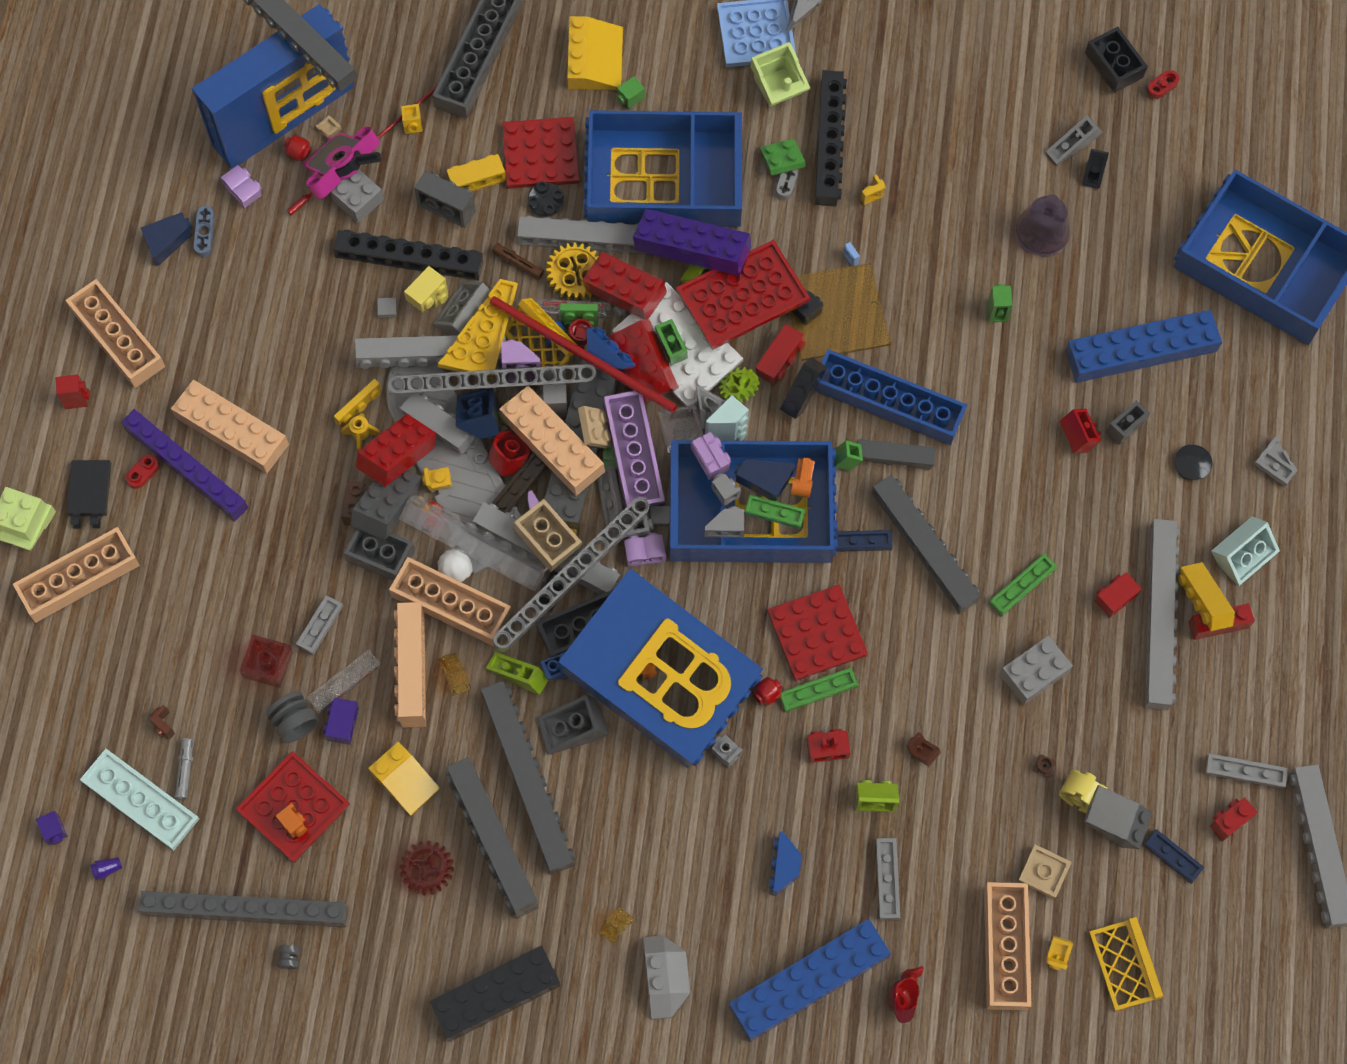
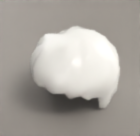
(455, 565)

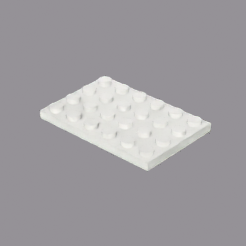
(704, 365)

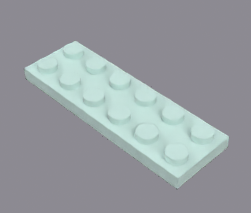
(139, 799)

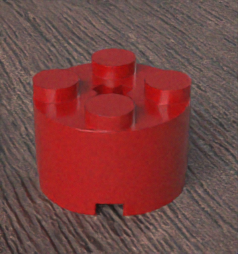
(508, 453)

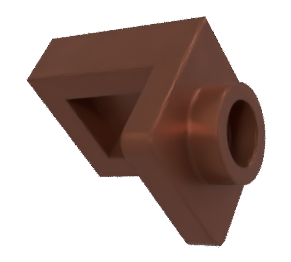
(160, 726)
(922, 749)

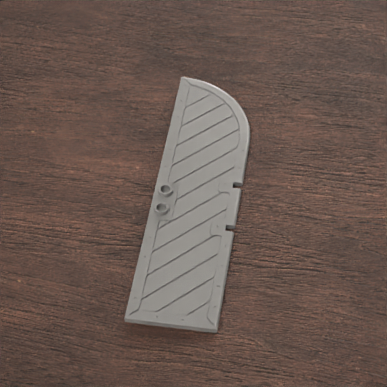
(471, 473)

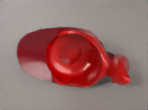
(904, 995)

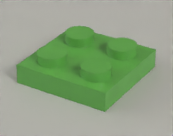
(782, 157)
(572, 312)

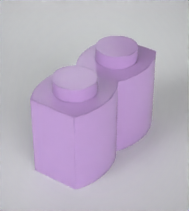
(241, 186)
(644, 549)

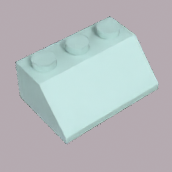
(729, 421)
(1246, 550)

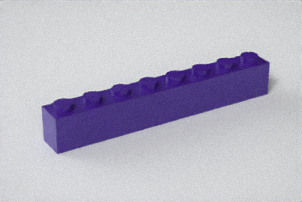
(184, 465)

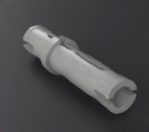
(183, 775)

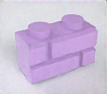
(710, 455)

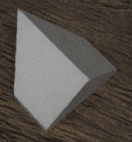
(707, 404)

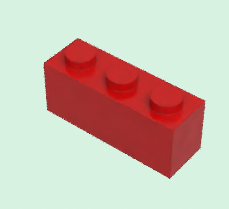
(780, 354)
(1242, 620)

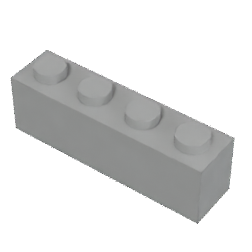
(439, 421)

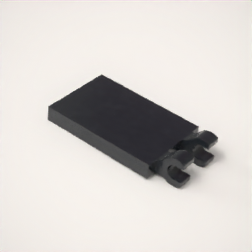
(88, 491)

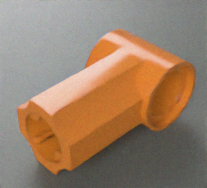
(802, 482)

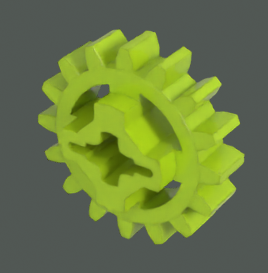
(745, 378)

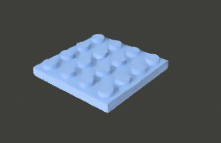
(752, 29)

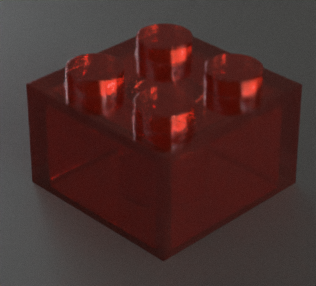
(266, 661)

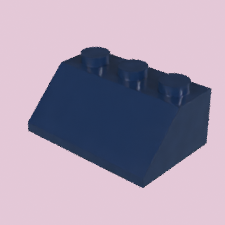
(478, 413)

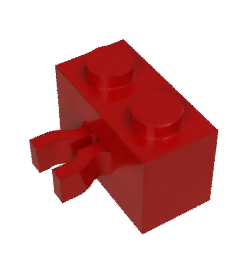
(1080, 430)
(828, 745)

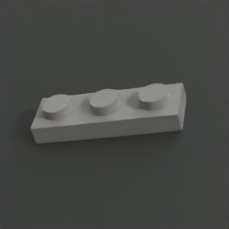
(319, 625)

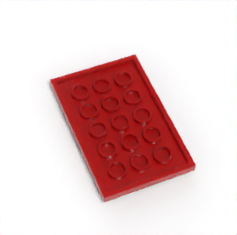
(734, 304)

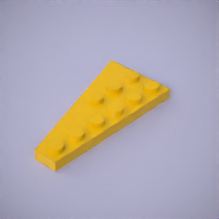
(481, 338)

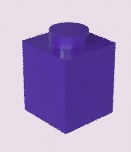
(51, 828)

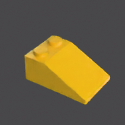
(404, 778)

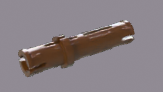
(518, 261)

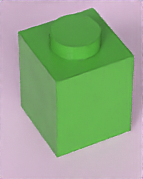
(630, 92)
(848, 455)

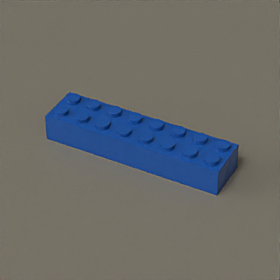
(1143, 346)
(891, 397)
(809, 980)

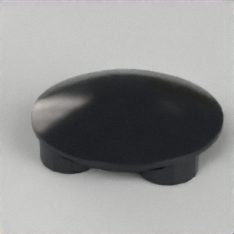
(545, 199)
(1193, 462)

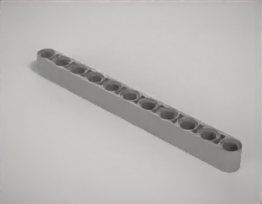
(445, 384)
(567, 582)

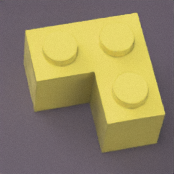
(427, 290)

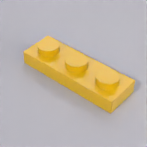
(358, 403)

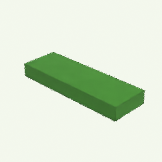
(774, 511)

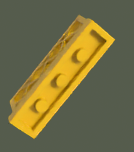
(534, 311)
(1143, 958)

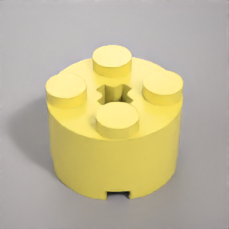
(1079, 789)

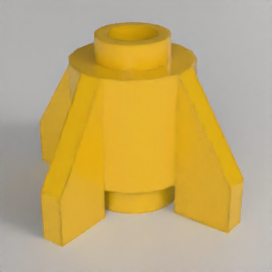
(360, 429)

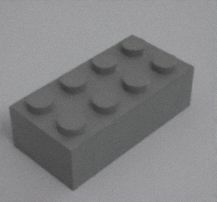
(381, 506)

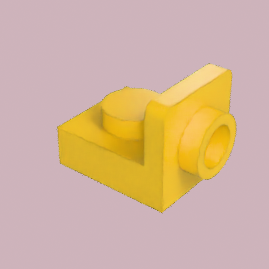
(411, 118)
(874, 192)
(437, 478)

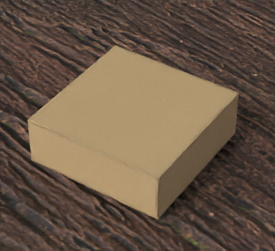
(328, 127)

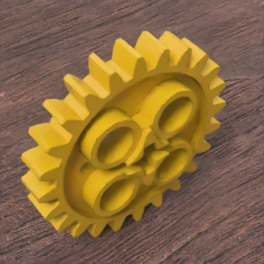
(558, 274)

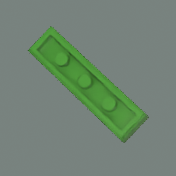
(1023, 584)
(818, 689)

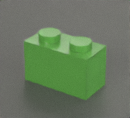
(999, 303)
(671, 342)

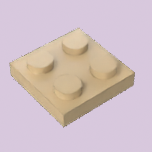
(595, 427)
(1044, 871)

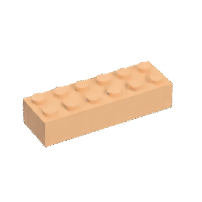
(115, 333)
(230, 426)
(552, 440)
(76, 574)
(450, 601)
(411, 664)
(1007, 946)

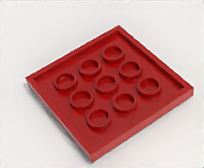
(540, 152)
(817, 632)
(309, 793)

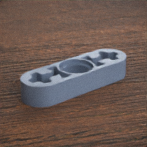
(208, 238)

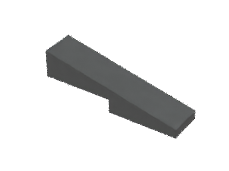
(903, 454)

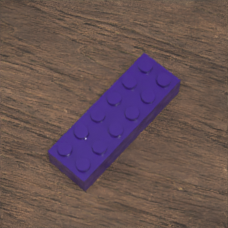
(692, 242)

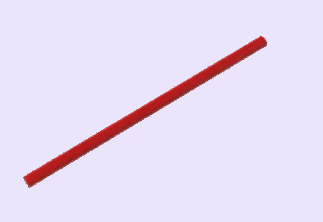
(583, 354)

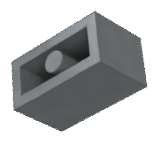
(1128, 422)

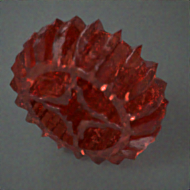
(419, 864)

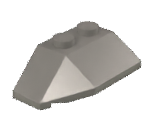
(665, 976)

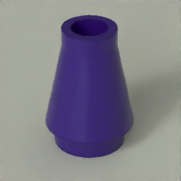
(105, 867)

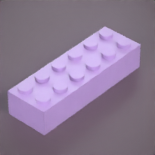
(633, 448)

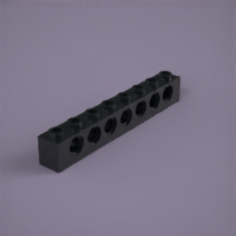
(830, 81)
(344, 250)

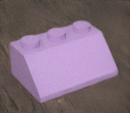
(517, 355)

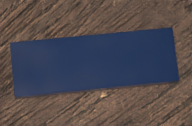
(864, 540)
(1173, 856)

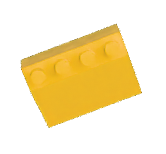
(594, 54)

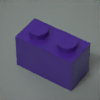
(341, 721)

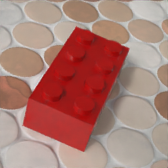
(624, 286)
(648, 356)
(395, 450)

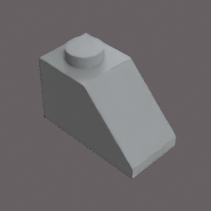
(727, 524)

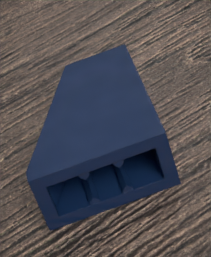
(166, 236)
(765, 477)

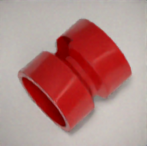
(578, 332)

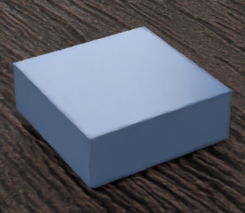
(851, 254)

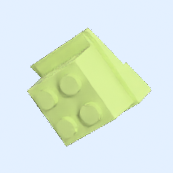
(779, 74)
(23, 518)

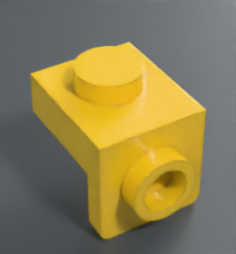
(1059, 953)

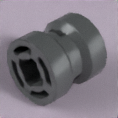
(288, 957)

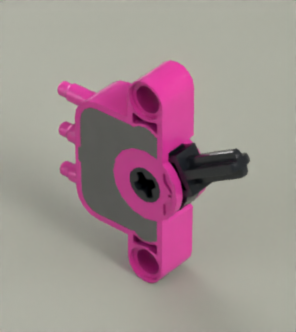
(340, 160)

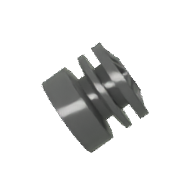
(292, 717)

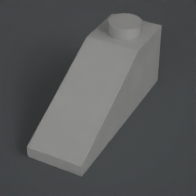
(800, 10)
(1074, 140)

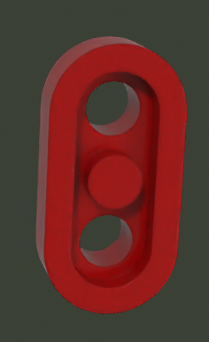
(1161, 84)
(143, 471)

